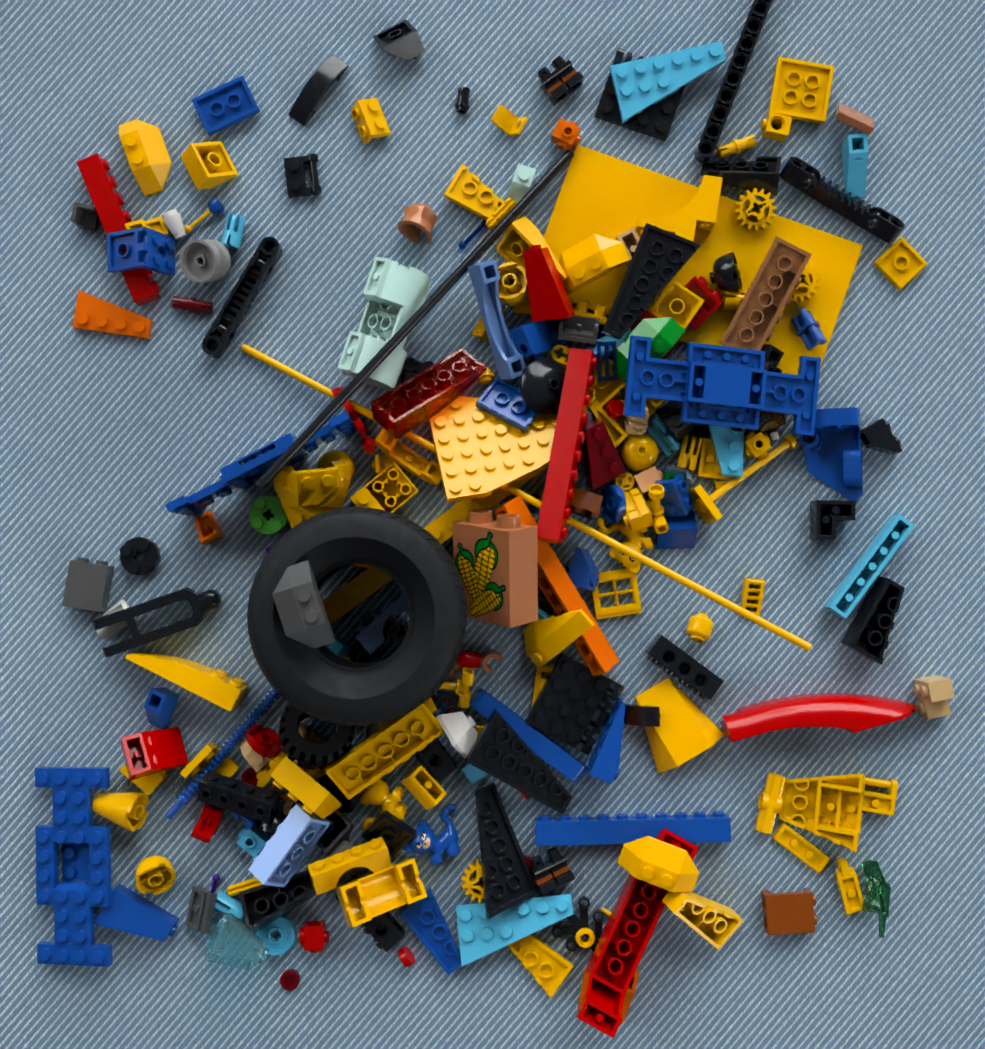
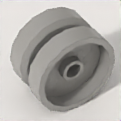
(204, 260)

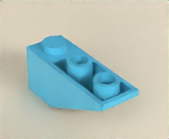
(855, 162)

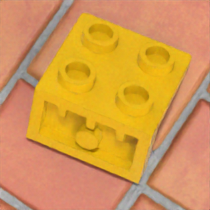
(226, 768)

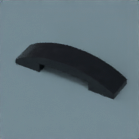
(316, 88)

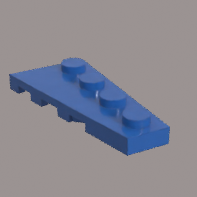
(431, 928)

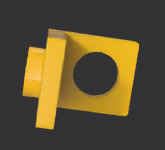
(508, 121)

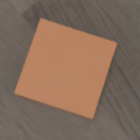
(854, 118)

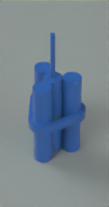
(808, 328)

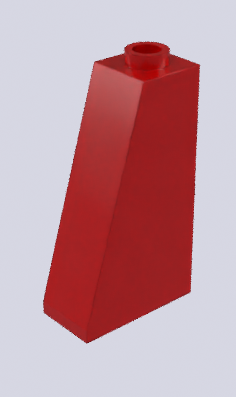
(545, 287)

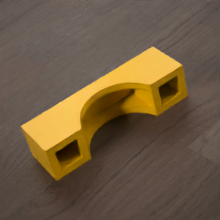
(326, 872)

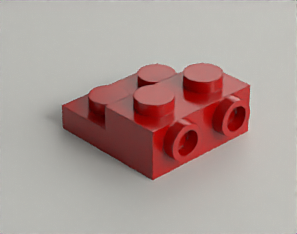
(711, 303)

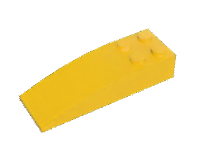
(195, 677)

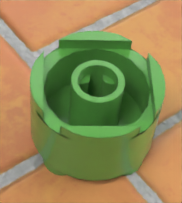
(264, 524)

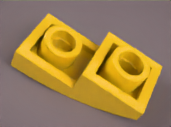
(264, 774)

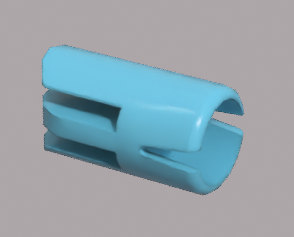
(233, 231)
(227, 904)

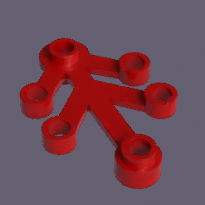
(367, 443)

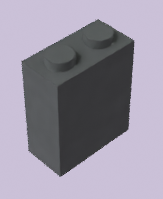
(88, 585)

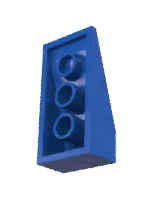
(606, 755)

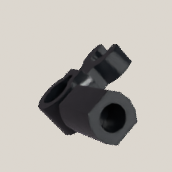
(413, 366)

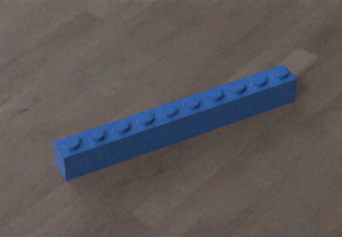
(625, 828)

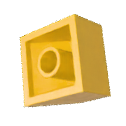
(208, 164)

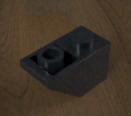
(880, 438)

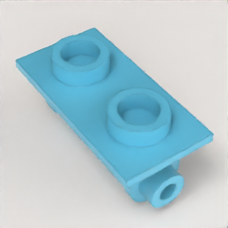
(663, 436)

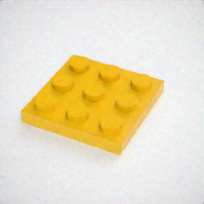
(801, 90)

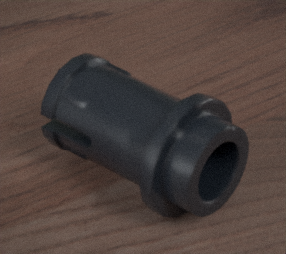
(462, 100)

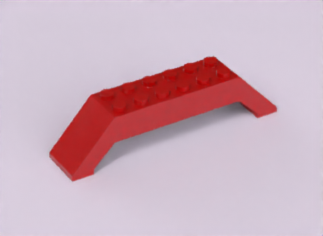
(622, 947)

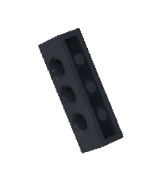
(710, 683)
(441, 769)
(383, 939)

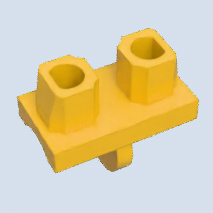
(600, 311)

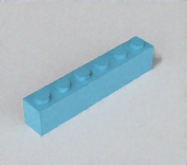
(869, 566)

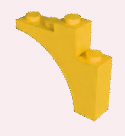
(699, 212)

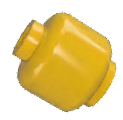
(699, 628)

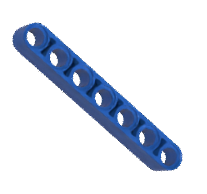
(534, 739)

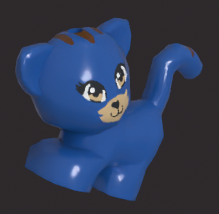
(426, 840)

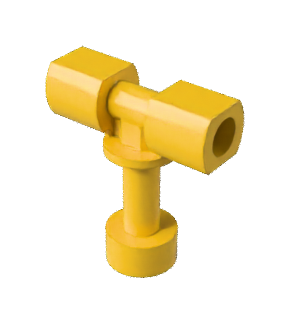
(656, 493)
(461, 687)

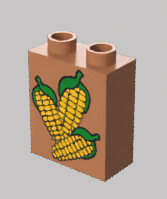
(497, 567)

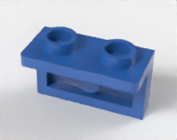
(676, 497)

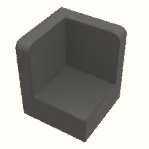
(85, 216)

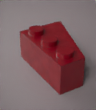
(600, 455)

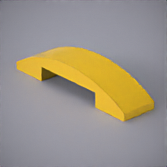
(408, 459)

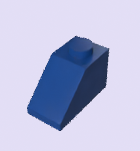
(583, 570)

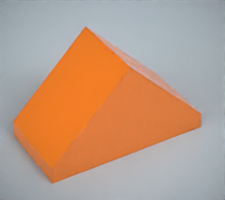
(208, 528)

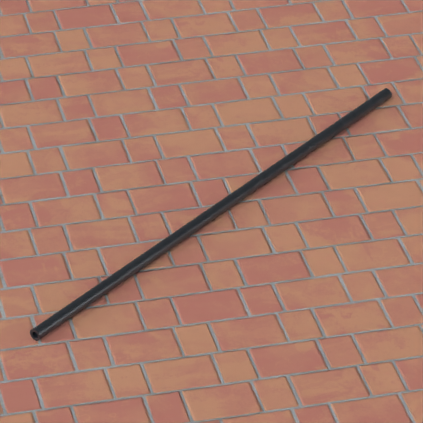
(412, 322)

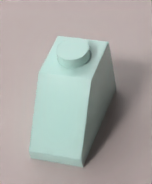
(521, 182)

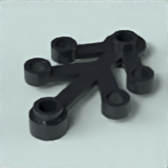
(580, 923)

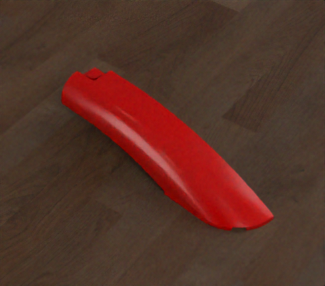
(835, 710)

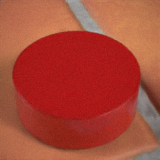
(615, 408)
(406, 956)

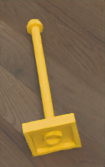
(704, 503)

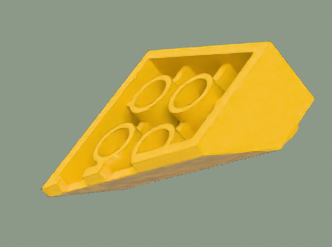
(304, 788)

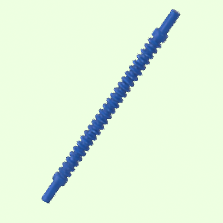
(183, 798)

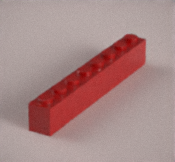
(113, 218)

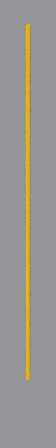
(573, 522)

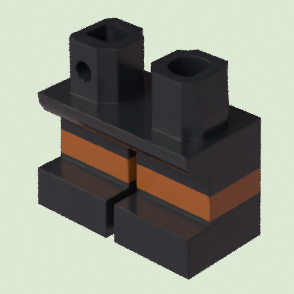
(561, 81)
(550, 873)

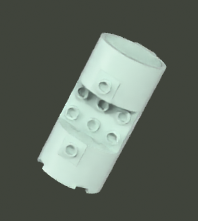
(392, 298)

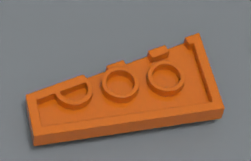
(105, 317)

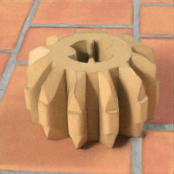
(637, 425)

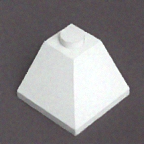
(459, 731)

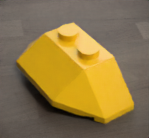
(146, 155)
(591, 260)
(659, 864)

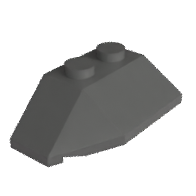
(302, 607)

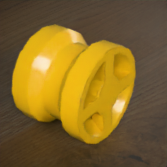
(625, 479)

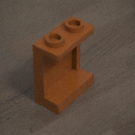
(789, 912)

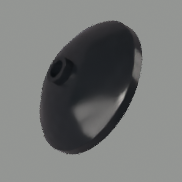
(537, 387)

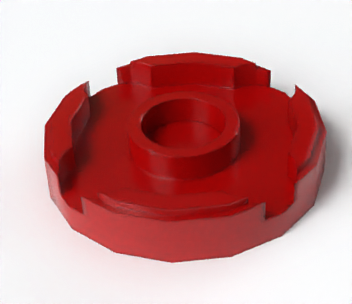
(264, 741)

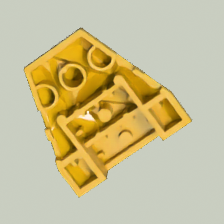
(312, 490)

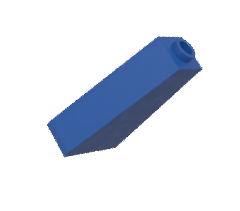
(136, 915)

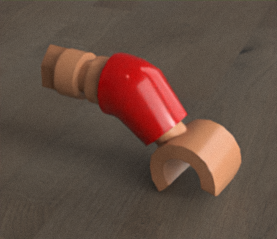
(473, 660)

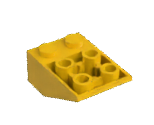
(386, 491)

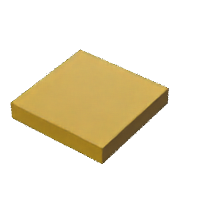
(900, 263)

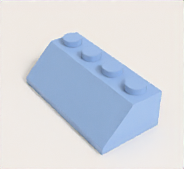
(288, 847)

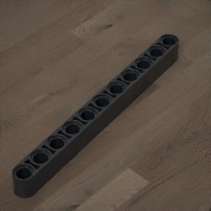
(734, 73)

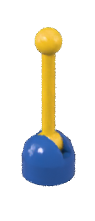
(214, 207)

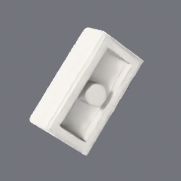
(109, 631)

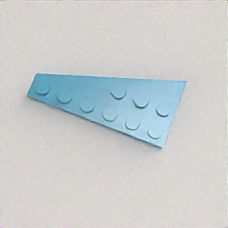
(656, 77)
(728, 449)
(483, 936)

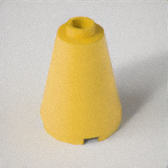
(123, 808)

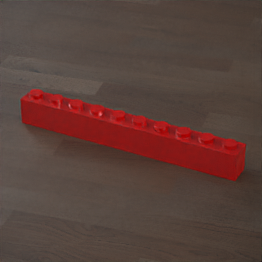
(566, 446)

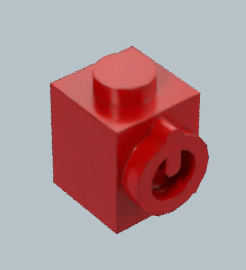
(314, 936)

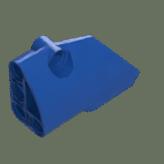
(837, 451)

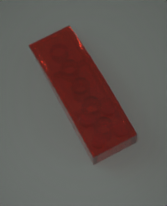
(426, 393)

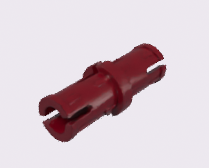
(192, 305)

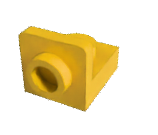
(381, 462)

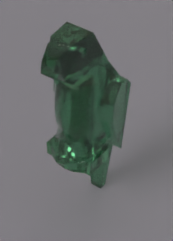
(876, 892)

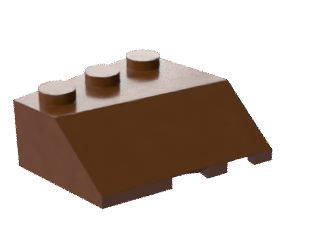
(584, 503)

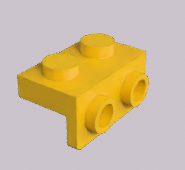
(369, 119)

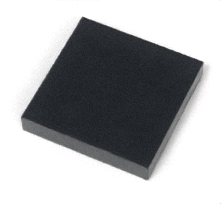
(392, 830)

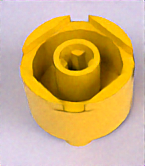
(513, 284)

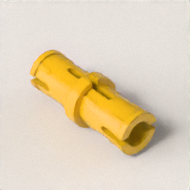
(736, 146)

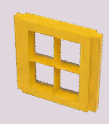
(617, 610)

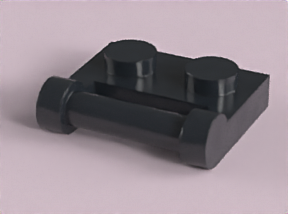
(296, 176)

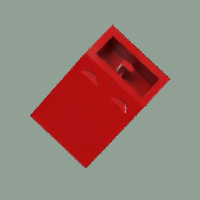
(153, 752)

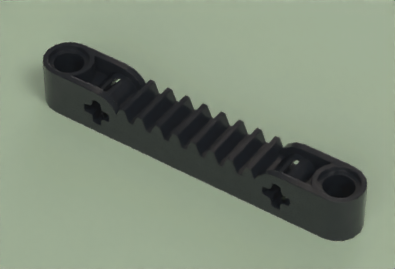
(886, 225)
(241, 297)

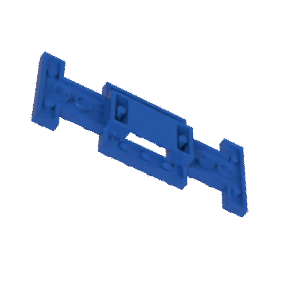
(723, 378)
(254, 465)
(84, 866)

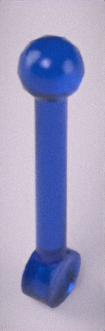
(462, 245)

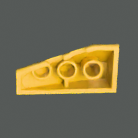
(518, 239)
(552, 635)

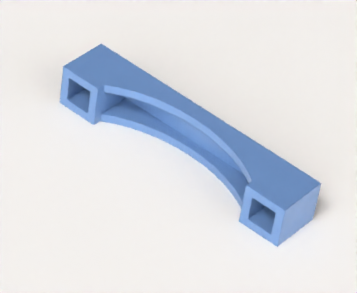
(486, 287)

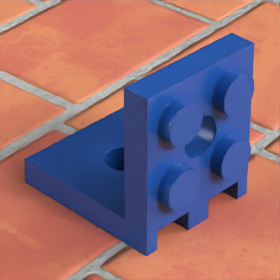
(141, 251)

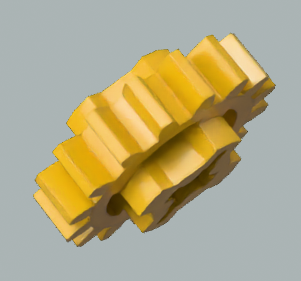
(757, 216)
(805, 285)
(474, 882)

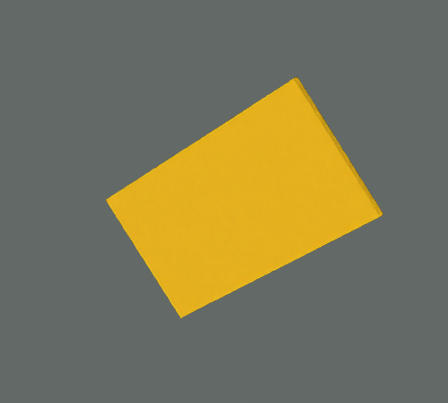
(611, 195)

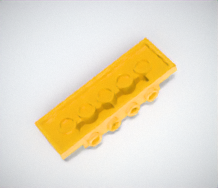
(384, 751)

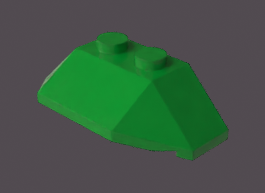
(664, 335)

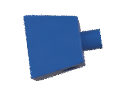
(532, 339)

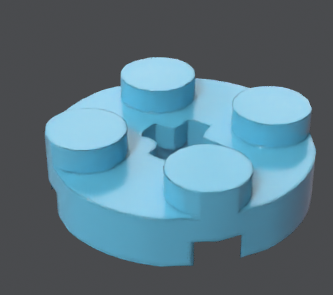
(284, 942)

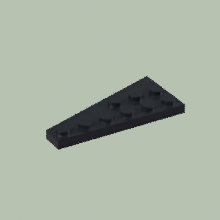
(651, 268)
(509, 759)
(503, 863)

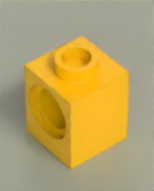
(783, 123)

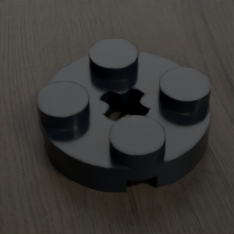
(143, 545)

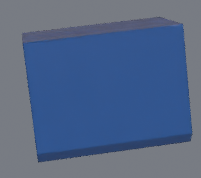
(680, 534)

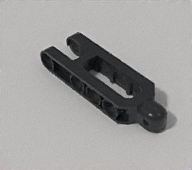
(199, 602)

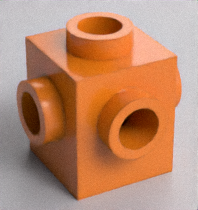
(566, 135)

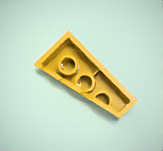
(708, 918)

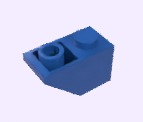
(160, 706)

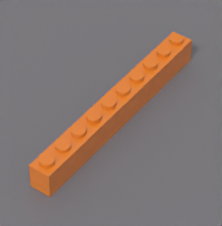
(564, 596)

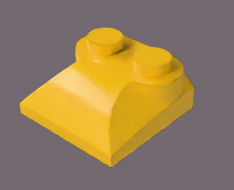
(677, 303)

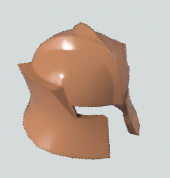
(420, 216)

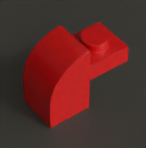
(208, 823)

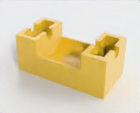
(380, 892)

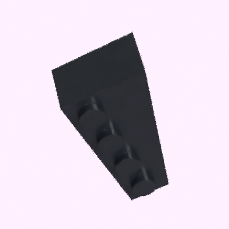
(874, 620)
(267, 903)

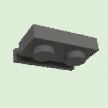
(201, 909)

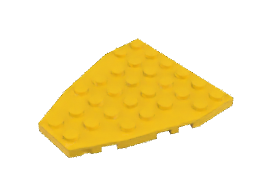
(484, 452)

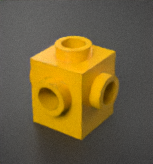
(750, 449)

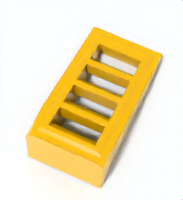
(760, 590)

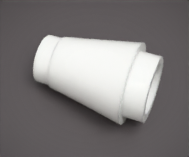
(174, 223)

